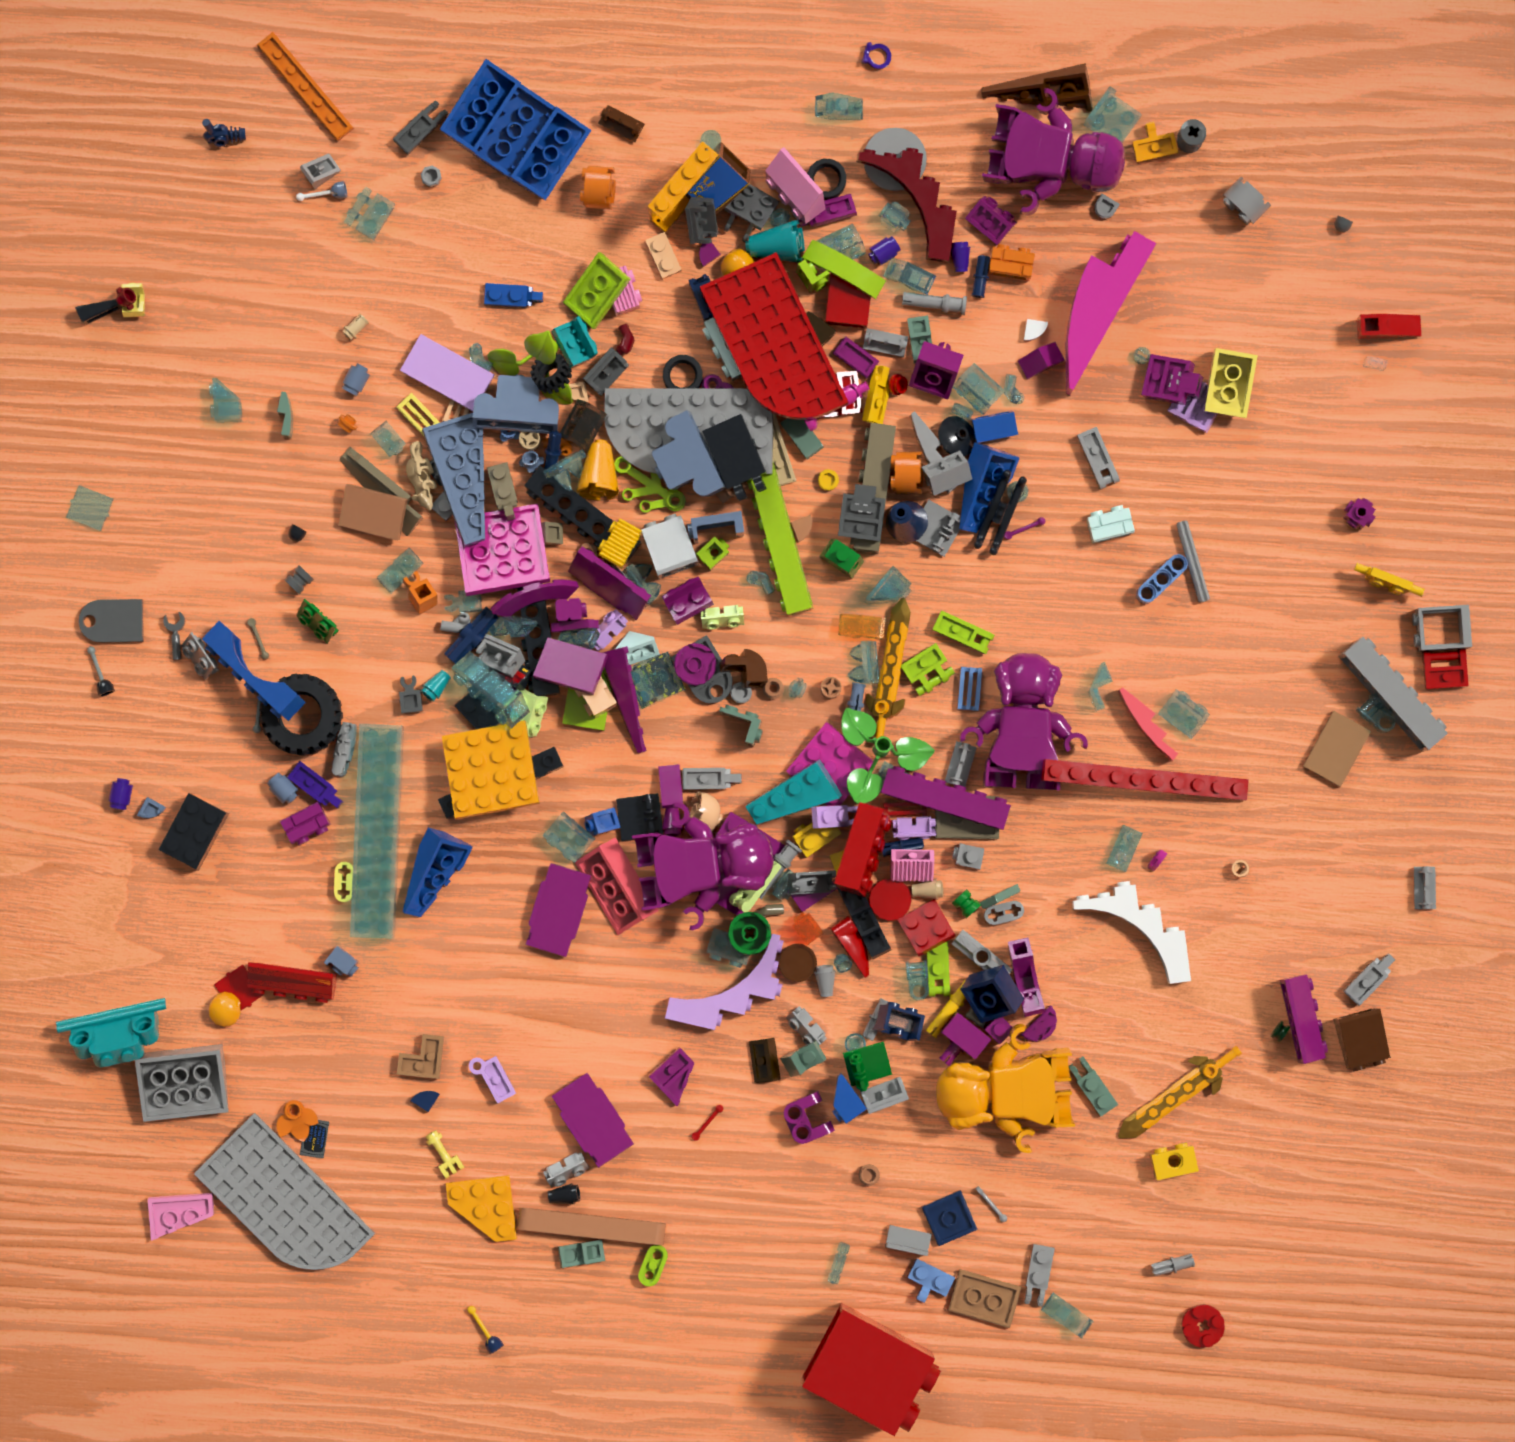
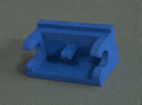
(994, 426)

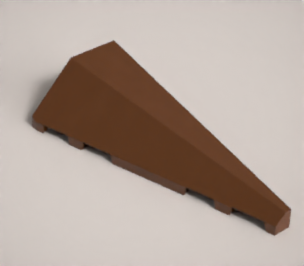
(1069, 85)

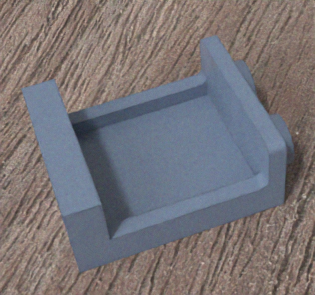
(715, 521)

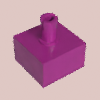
(936, 369)
(963, 1038)

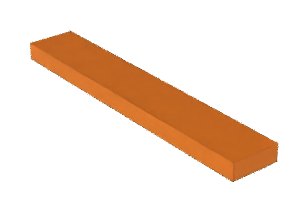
(305, 86)

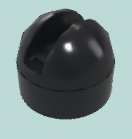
(296, 533)

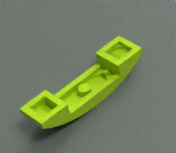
(844, 268)

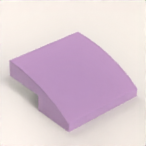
(1193, 411)

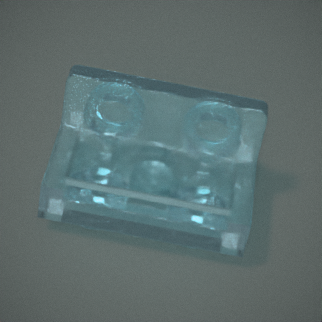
(845, 241)
(568, 837)
(720, 947)

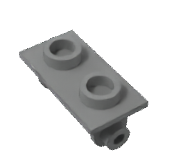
(885, 342)
(960, 764)
(1424, 887)
(799, 1022)
(575, 1166)

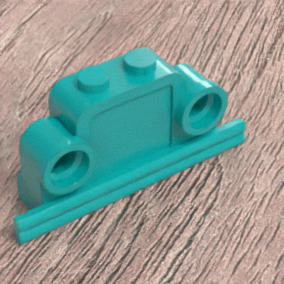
(114, 1034)

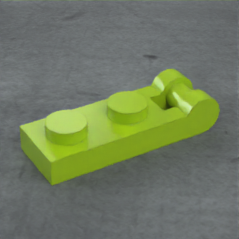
(962, 632)
(938, 969)

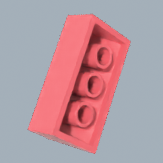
(615, 885)

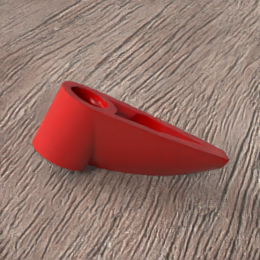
(851, 941)

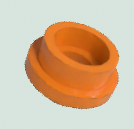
(347, 423)

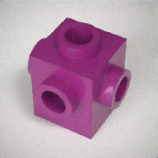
(1355, 520)

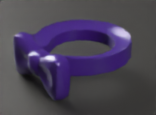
(866, 59)

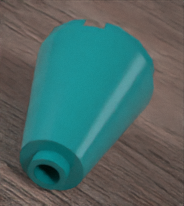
(783, 239)

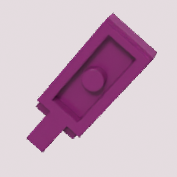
(835, 210)

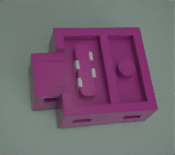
(1171, 380)

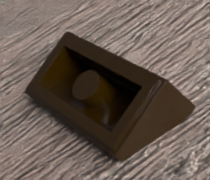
(764, 1060)

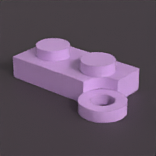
(494, 1077)

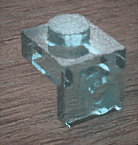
(388, 439)

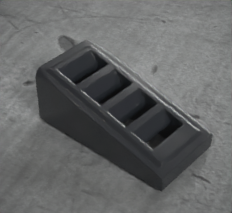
(95, 311)

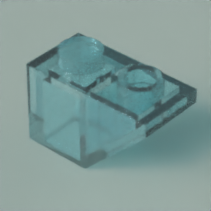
(838, 107)
(226, 405)

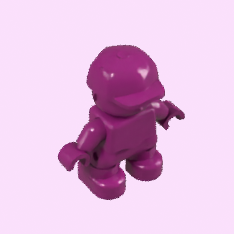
(1049, 151)

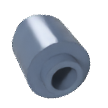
(355, 379)
(282, 788)

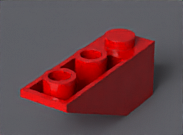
(1388, 326)

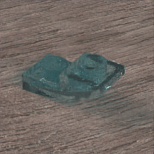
(403, 566)

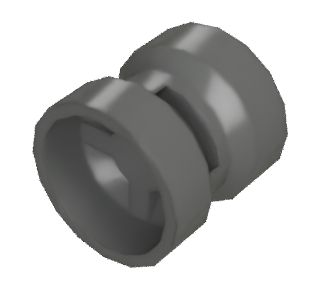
(299, 579)

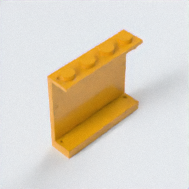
(672, 198)

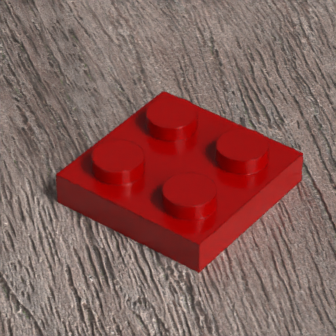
(926, 927)

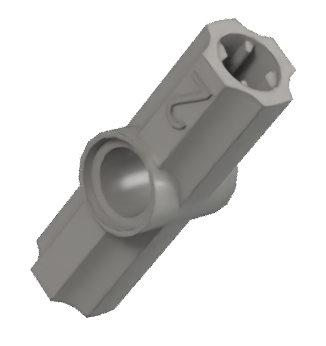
(970, 947)

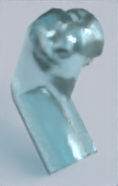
(761, 579)

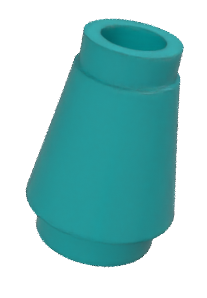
(434, 687)

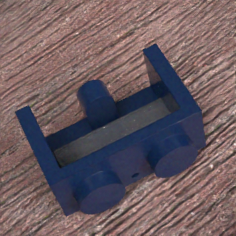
(899, 1022)

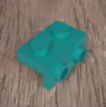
(575, 342)

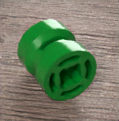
(966, 903)

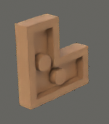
(427, 1063)

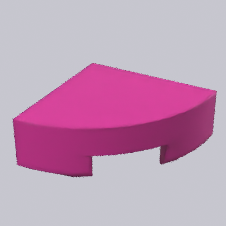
(1156, 860)

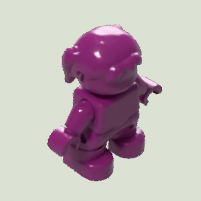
(1023, 729)
(697, 863)

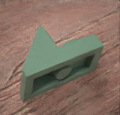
(803, 1059)

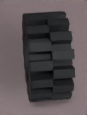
(556, 380)

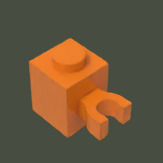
(421, 593)

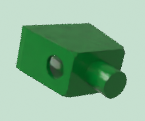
(842, 557)

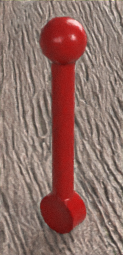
(696, 1135)

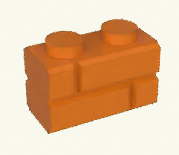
(1011, 262)

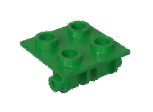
(311, 616)
(867, 1065)

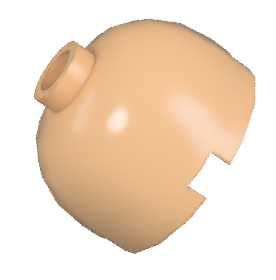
(706, 809)

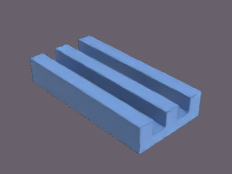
(969, 693)

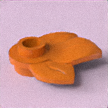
(298, 1123)

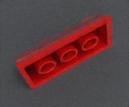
(292, 981)

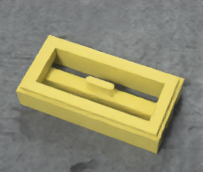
(417, 414)

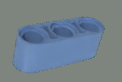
(1169, 572)

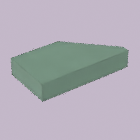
(1000, 896)

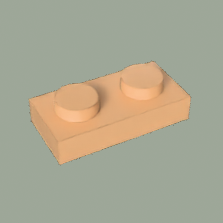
(663, 255)

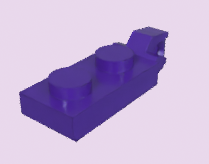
(314, 785)

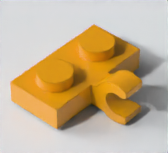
(1154, 145)

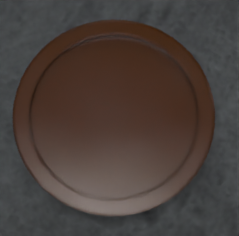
(797, 962)

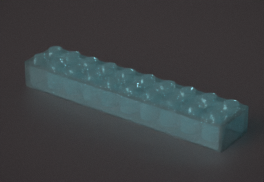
(377, 831)

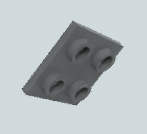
(752, 207)

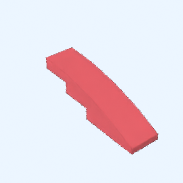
(1142, 716)

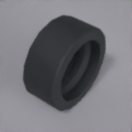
(838, 168)
(682, 359)

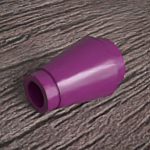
(669, 829)

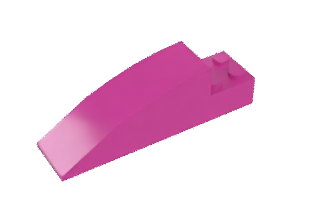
(1098, 301)

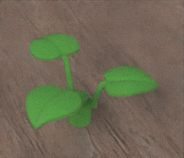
(859, 727)

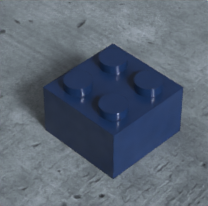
(992, 993)

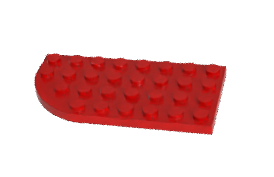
(773, 341)

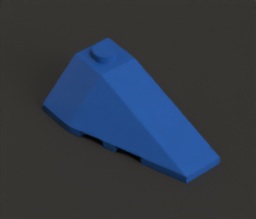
(986, 470)
(435, 863)

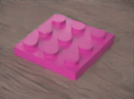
(836, 755)

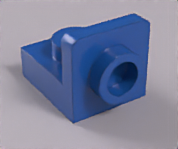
(602, 822)

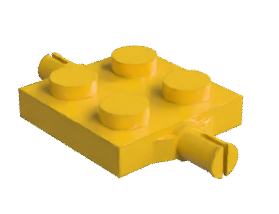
(1381, 578)

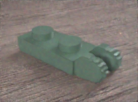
(1094, 1088)

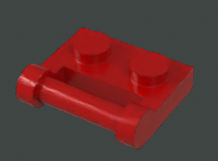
(1445, 676)

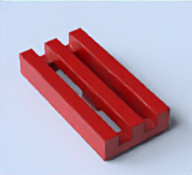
(923, 811)

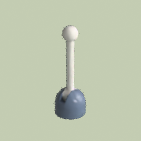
(338, 191)

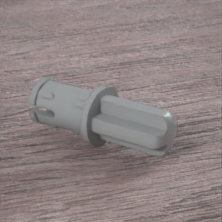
(868, 1032)
(1173, 1265)

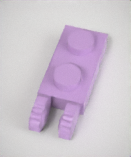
(832, 816)

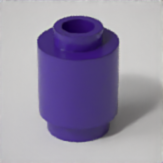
(884, 251)
(120, 793)

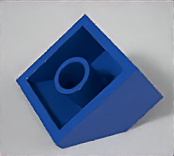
(846, 1101)

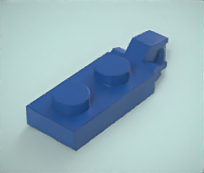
(510, 295)

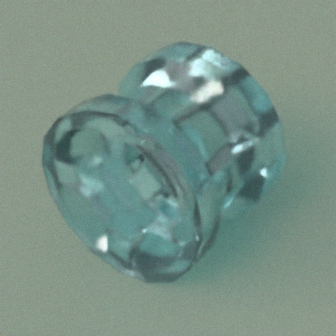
(854, 1041)

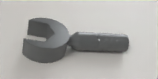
(175, 638)

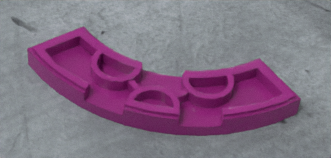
(533, 593)

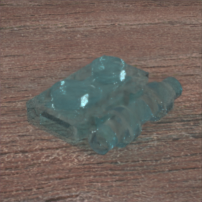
(375, 215)

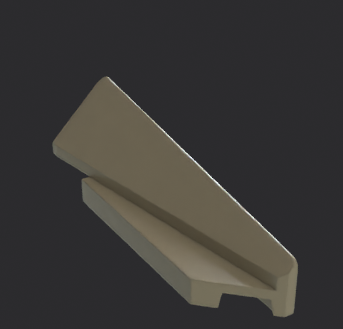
(372, 478)

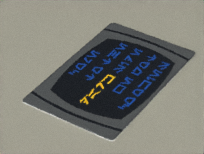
(316, 1141)

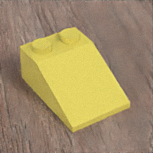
(1230, 382)

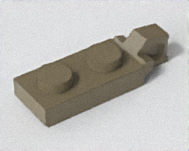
(503, 489)

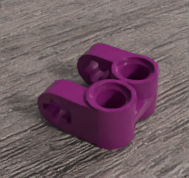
(803, 1121)

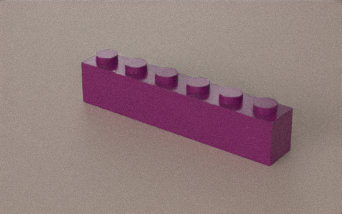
(945, 799)

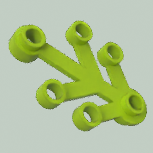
(652, 487)

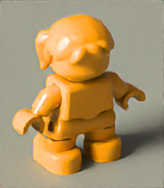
(1011, 1088)

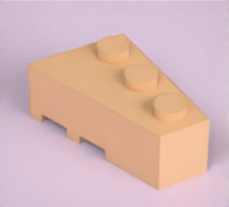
(600, 702)

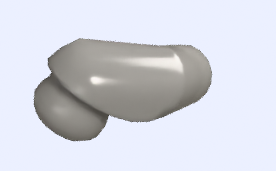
(457, 625)

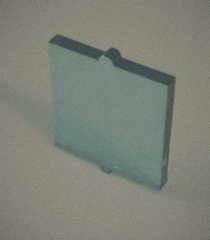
(89, 508)

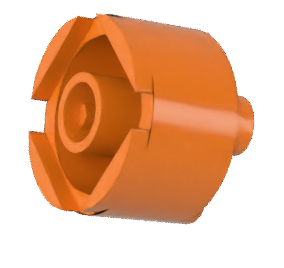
(598, 187)
(907, 472)

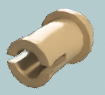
(355, 327)

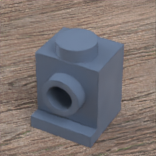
(342, 962)

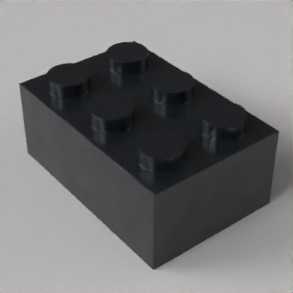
(193, 831)

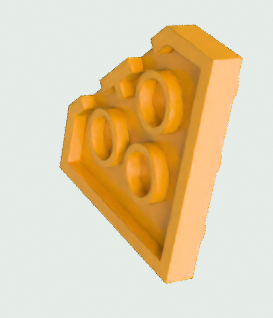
(486, 1205)

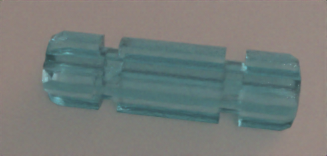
(838, 1263)

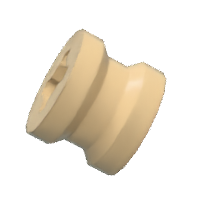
(526, 438)

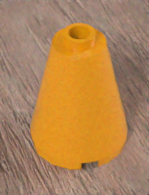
(598, 473)

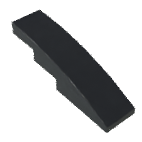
(866, 923)

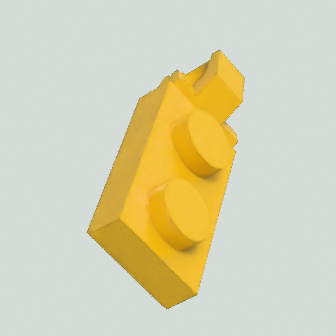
(877, 396)

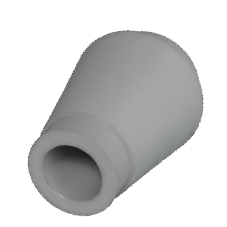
(825, 979)

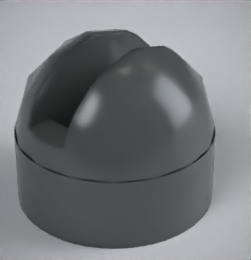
(1342, 224)

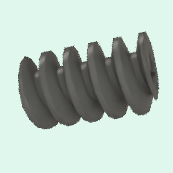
(1185, 138)

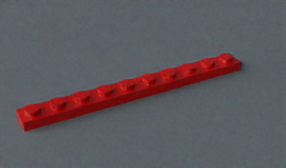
(1144, 779)

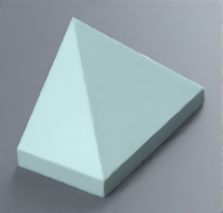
(639, 647)

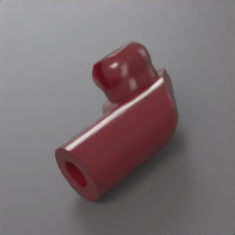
(627, 340)

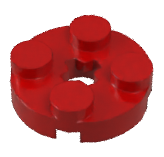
(1199, 1314)

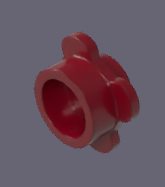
(125, 297)

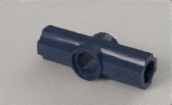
(471, 635)

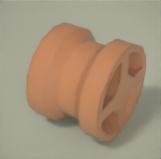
(830, 684)

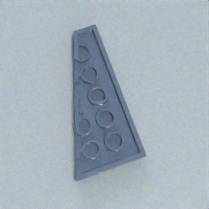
(460, 466)

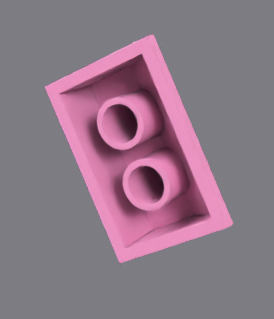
(795, 187)

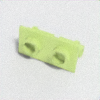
(732, 617)

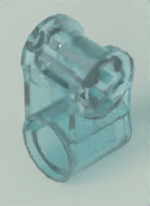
(1375, 714)
(917, 978)

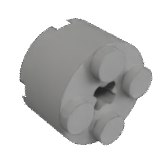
(1246, 201)

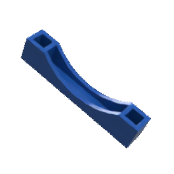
(279, 695)

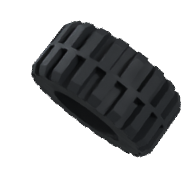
(325, 731)

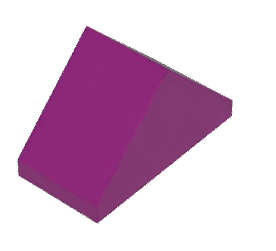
(1041, 360)

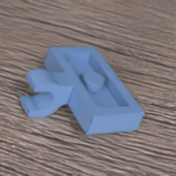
(930, 1279)

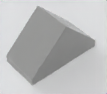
(320, 170)

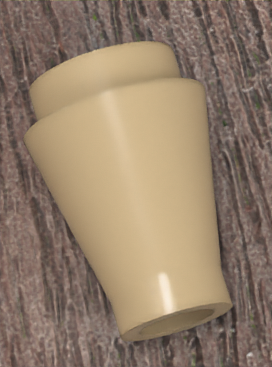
(928, 889)

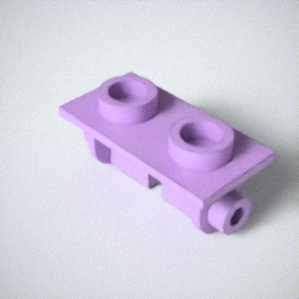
(614, 622)
(923, 829)

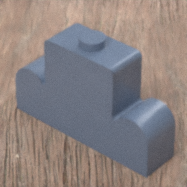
(516, 407)
(687, 458)

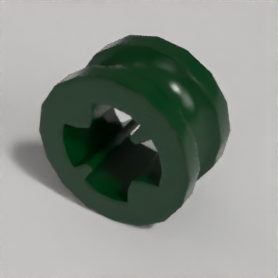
(1280, 1031)

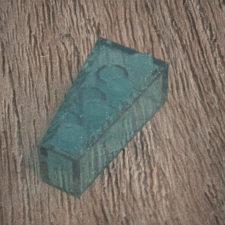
(490, 689)

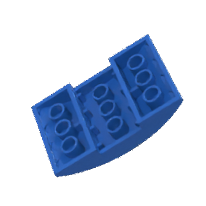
(514, 130)

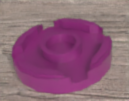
(695, 664)

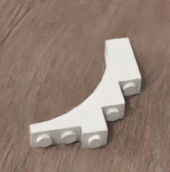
(1124, 904)

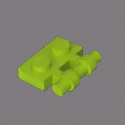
(922, 664)

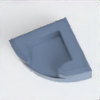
(151, 809)

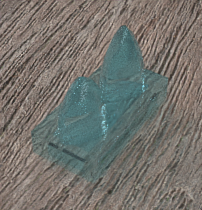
(560, 469)
(638, 575)
(867, 654)
(1124, 848)

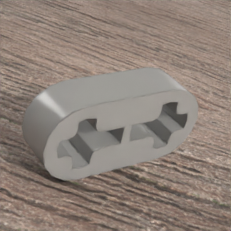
(1005, 917)

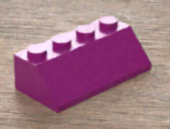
(1302, 1018)

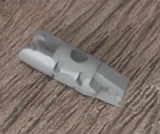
(344, 749)

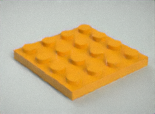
(490, 770)

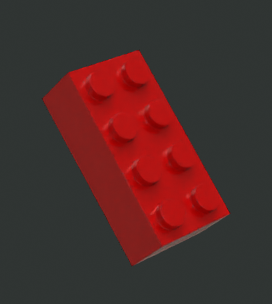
(863, 849)

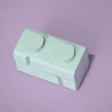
(1110, 524)

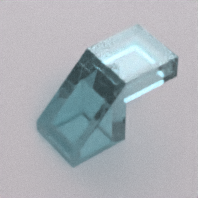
(909, 275)
(512, 625)
(1100, 679)
(1067, 1315)

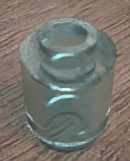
(781, 886)

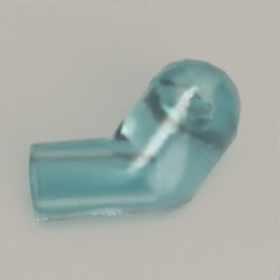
(477, 358)
(1011, 392)

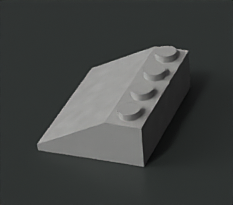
(182, 1082)

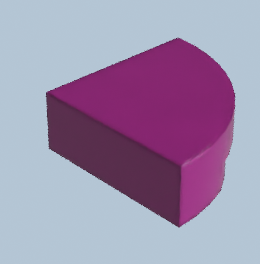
(708, 253)

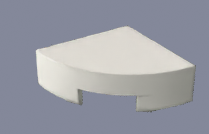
(1034, 329)

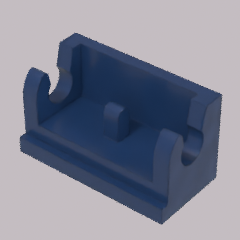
(701, 303)

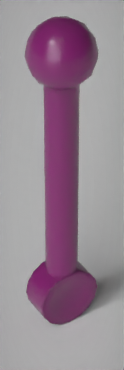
(1041, 521)

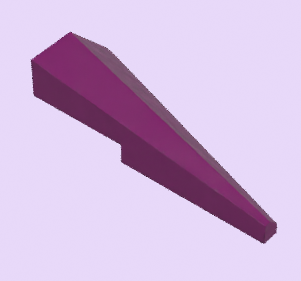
(620, 681)

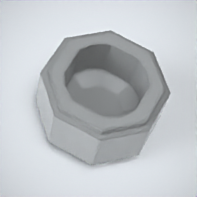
(431, 176)

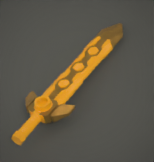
(884, 704)
(1180, 1092)

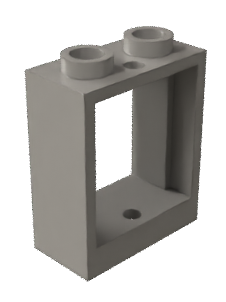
(1463, 622)

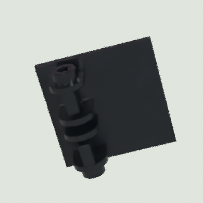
(639, 815)

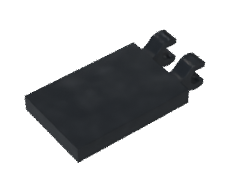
(735, 455)

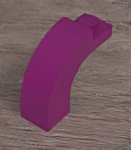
(1025, 976)

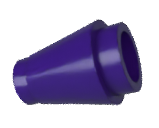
(960, 255)

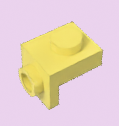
(139, 304)

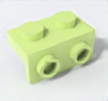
(537, 706)

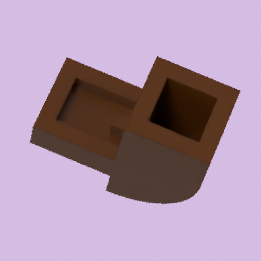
(751, 666)

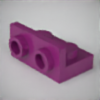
(991, 219)
(687, 600)

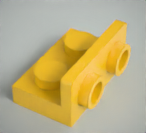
(812, 839)

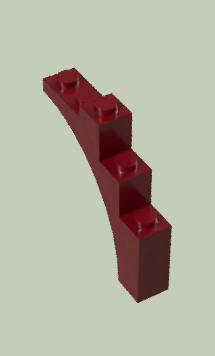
(906, 170)

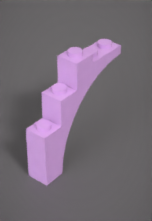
(759, 982)

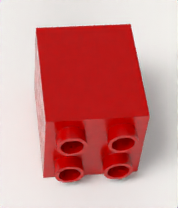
(870, 1371)

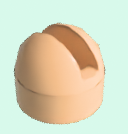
(1237, 866)

